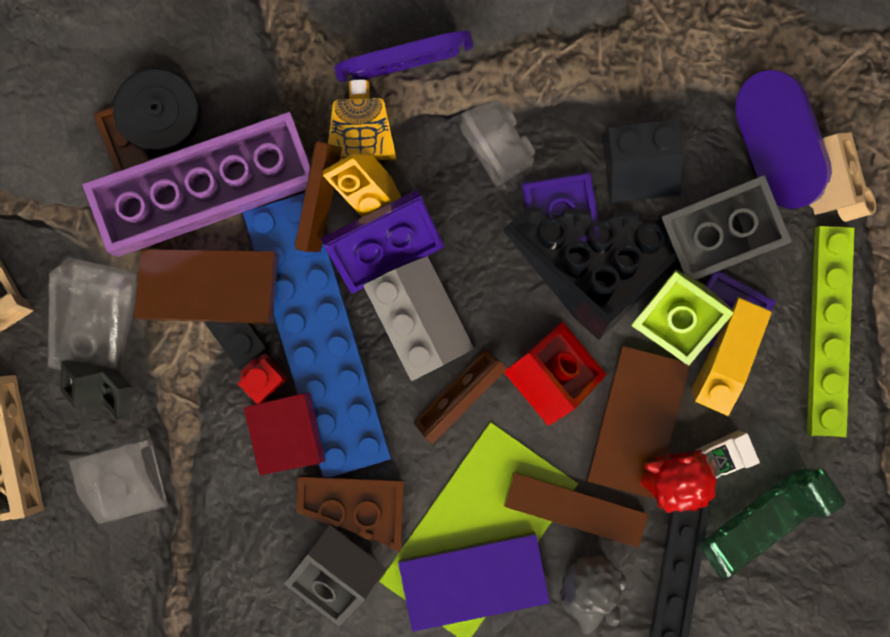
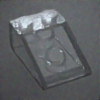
(89, 313)

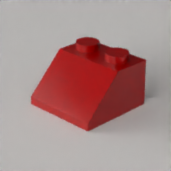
(555, 374)

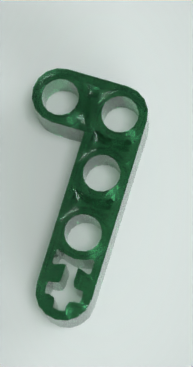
(770, 518)

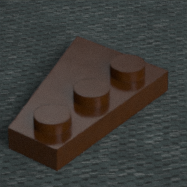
(356, 504)

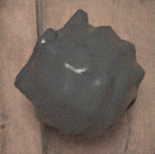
(592, 592)

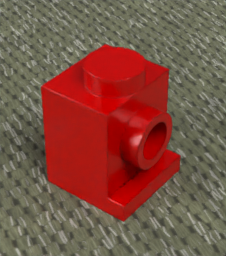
(262, 378)

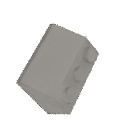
(418, 317)

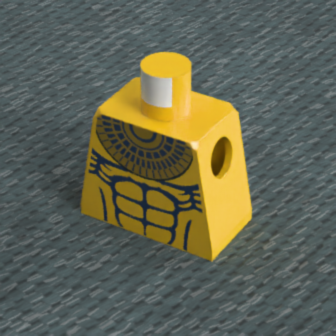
(361, 124)

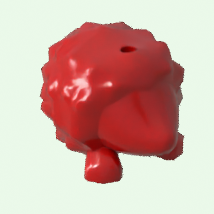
(680, 481)

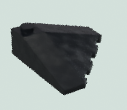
(595, 277)

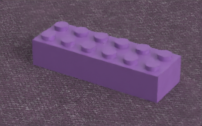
(198, 185)

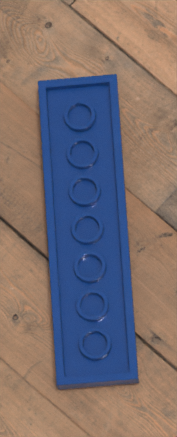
(320, 341)

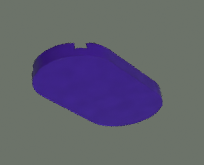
(404, 56)
(783, 138)

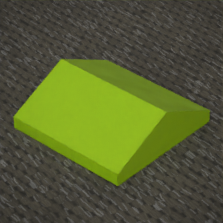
(683, 316)

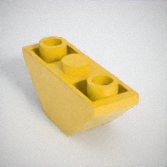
(362, 183)

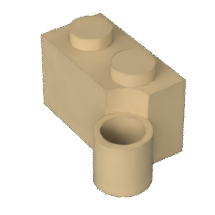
(847, 185)

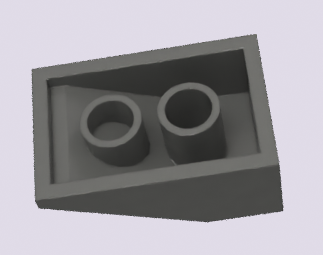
(726, 228)

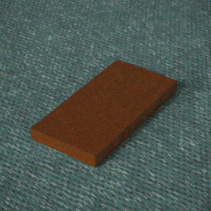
(206, 286)
(637, 418)

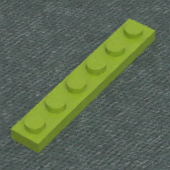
(830, 331)

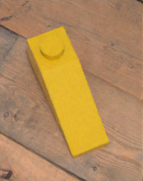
(731, 357)

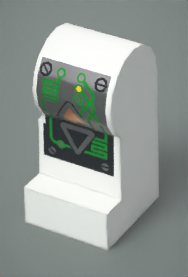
(731, 453)

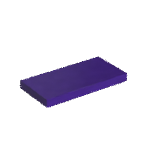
(473, 581)

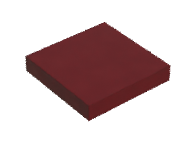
(284, 434)

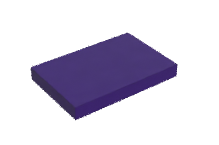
(383, 241)

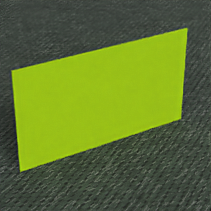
(473, 507)

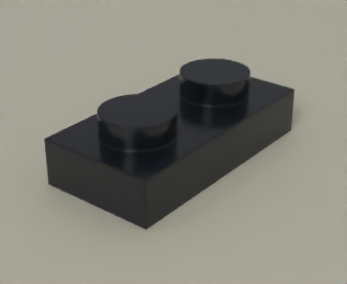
(238, 341)

